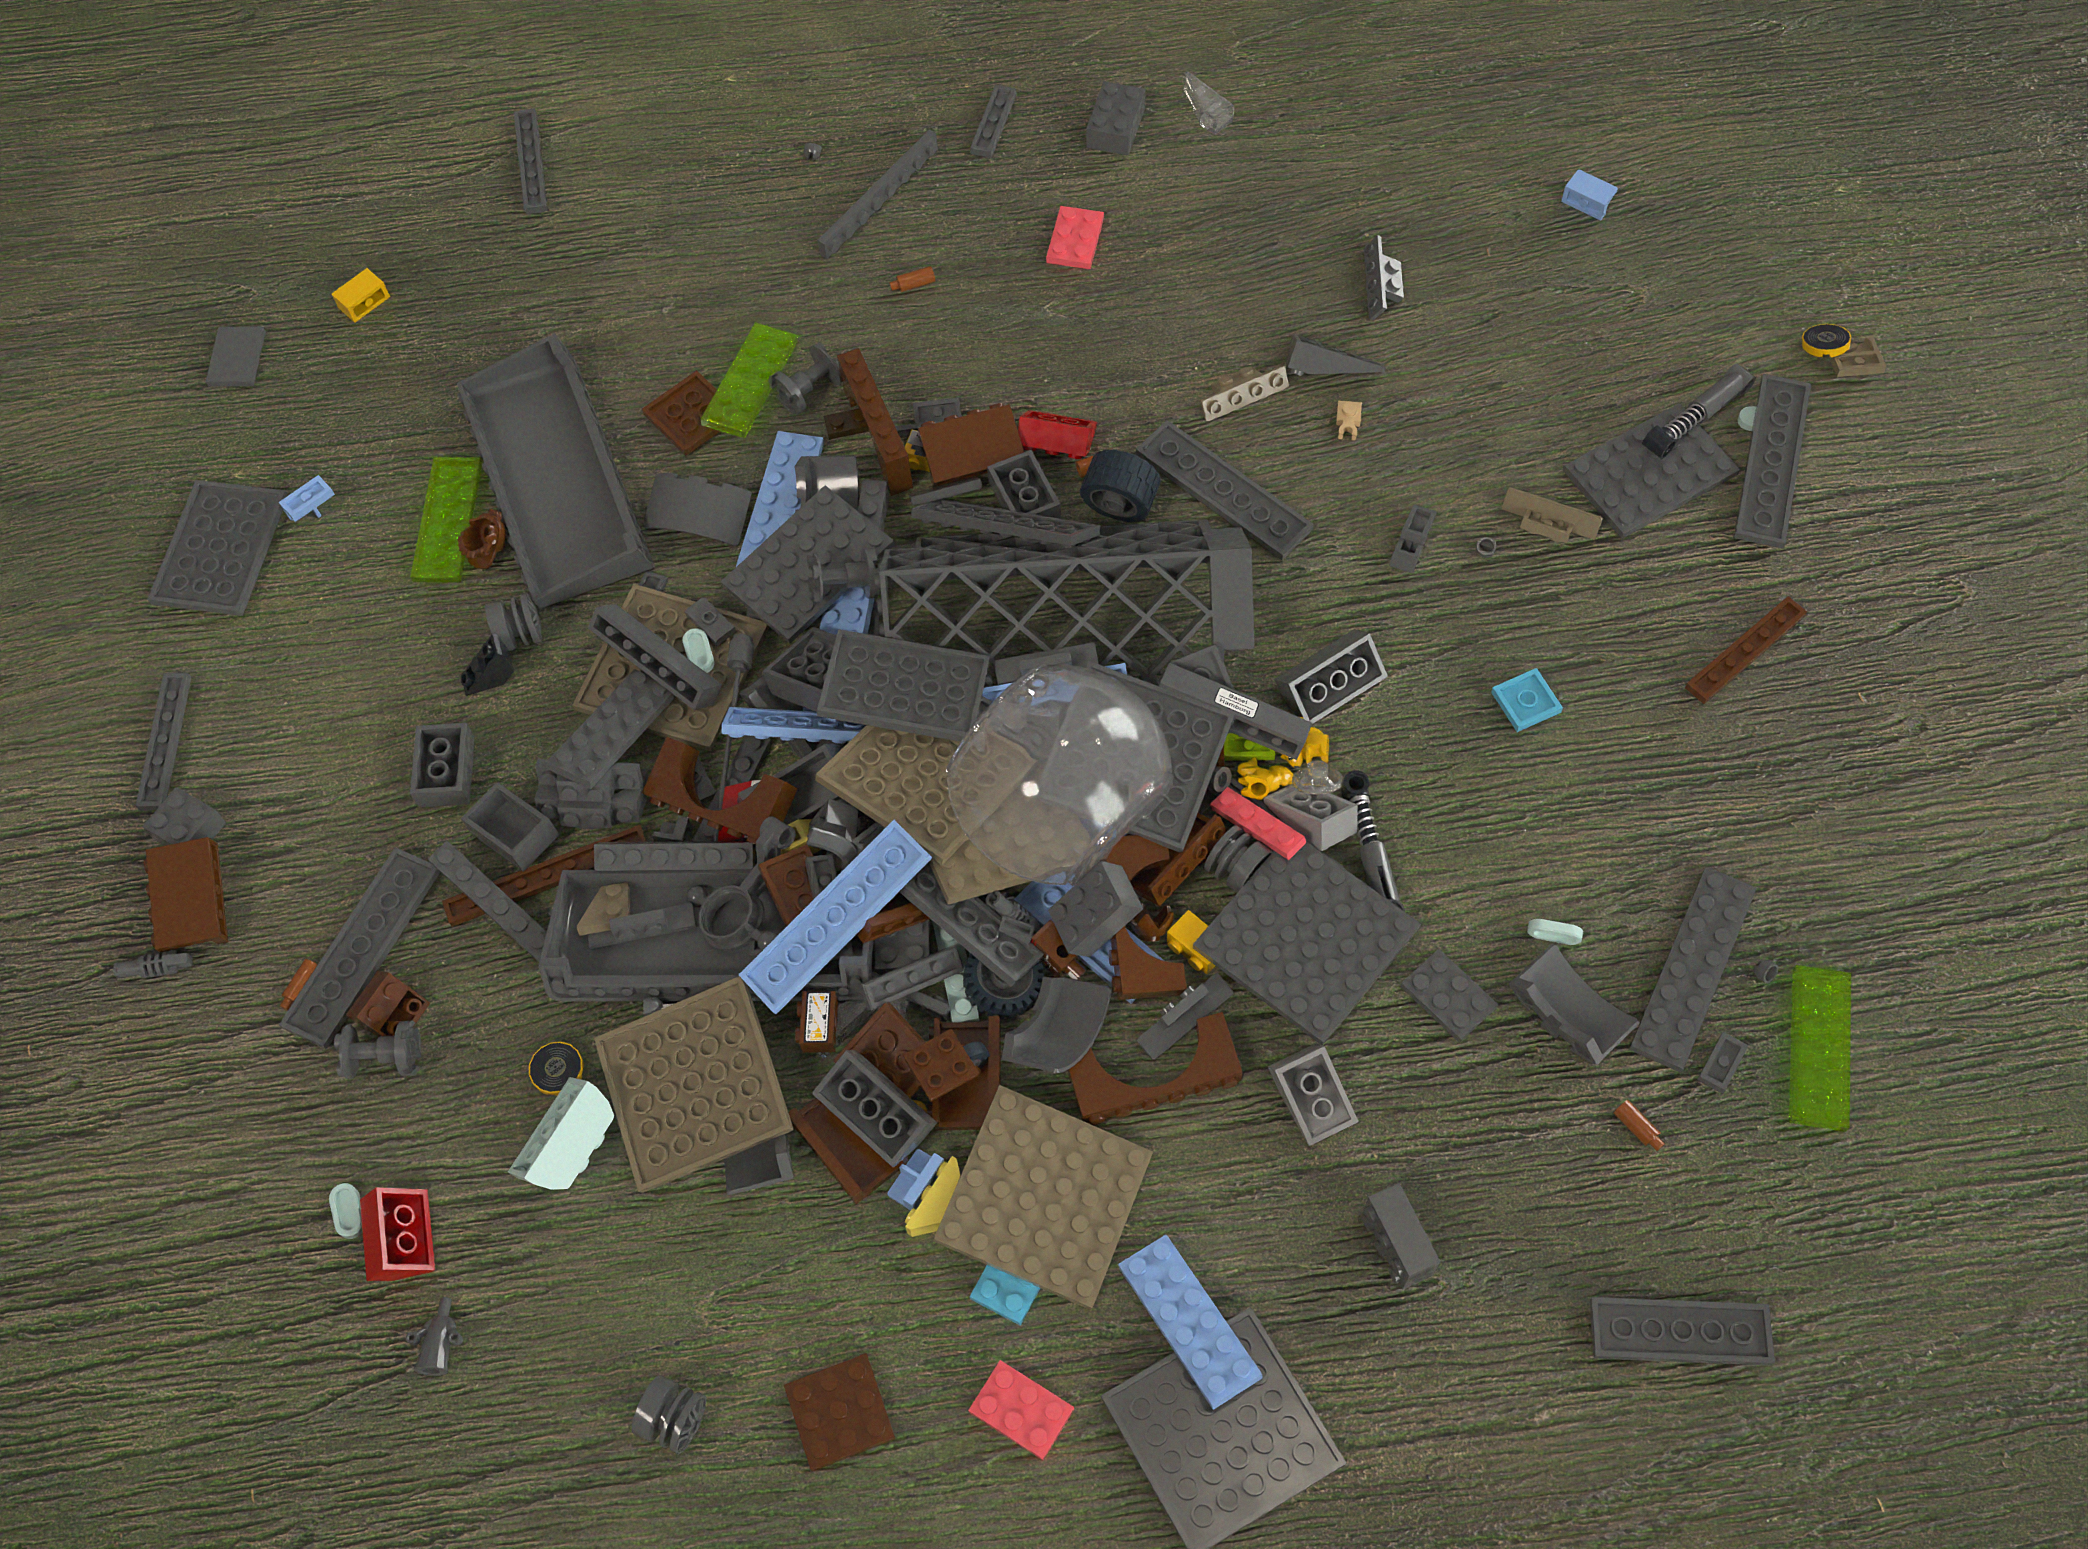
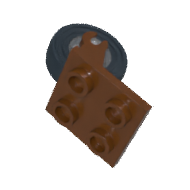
(945, 1063)

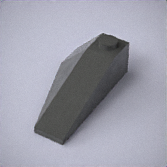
(1313, 358)

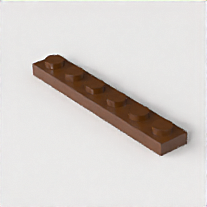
(1745, 650)

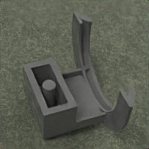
(834, 830)

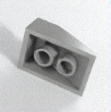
(1319, 818)
(1313, 1093)

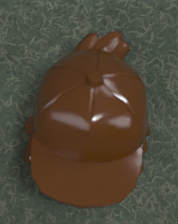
(483, 539)

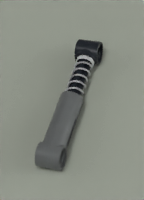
(1734, 383)
(1372, 851)

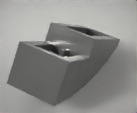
(1413, 538)

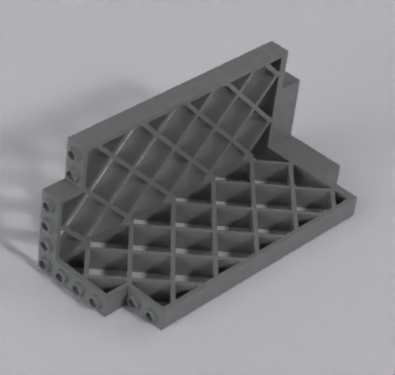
(1167, 547)

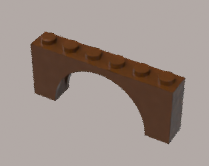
(862, 391)
(673, 784)
(1135, 971)
(1213, 1067)

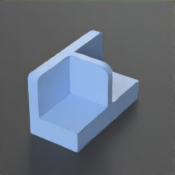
(1588, 194)
(306, 499)
(914, 1178)

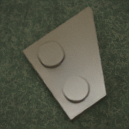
(1859, 360)
(609, 903)

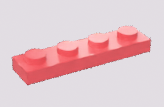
(1258, 823)

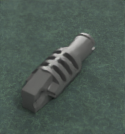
(1011, 909)
(153, 965)

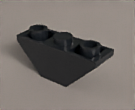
(488, 668)

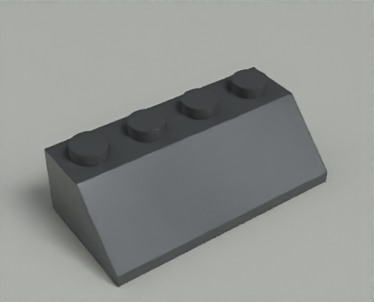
(1332, 676)
(874, 1107)

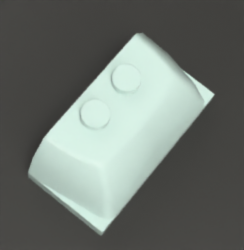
(565, 1137)

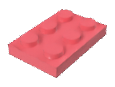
(1075, 237)
(1021, 1410)

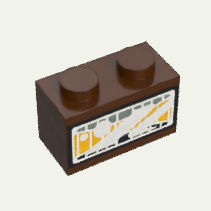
(818, 1021)

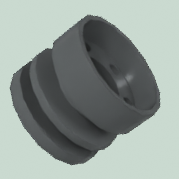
(514, 622)
(1235, 857)
(669, 1414)

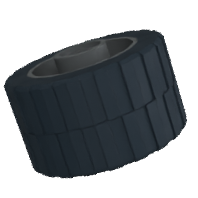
(1120, 485)

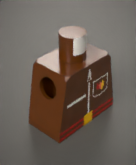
(1052, 946)

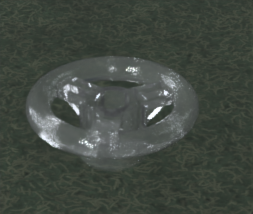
(1317, 774)

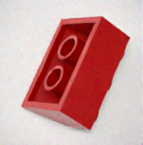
(1056, 433)
(396, 1233)

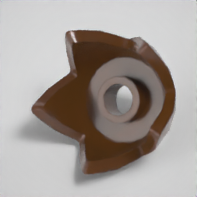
(1152, 928)

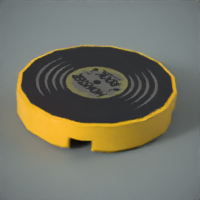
(1826, 340)
(554, 1065)

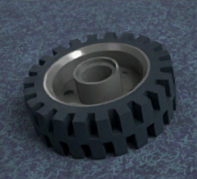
(995, 995)

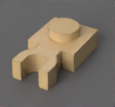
(1348, 418)

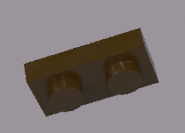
(845, 424)

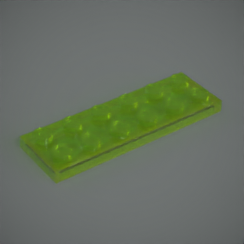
(747, 380)
(445, 514)
(1820, 1048)

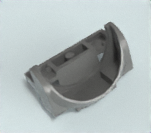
(594, 807)

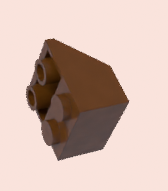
(386, 1004)

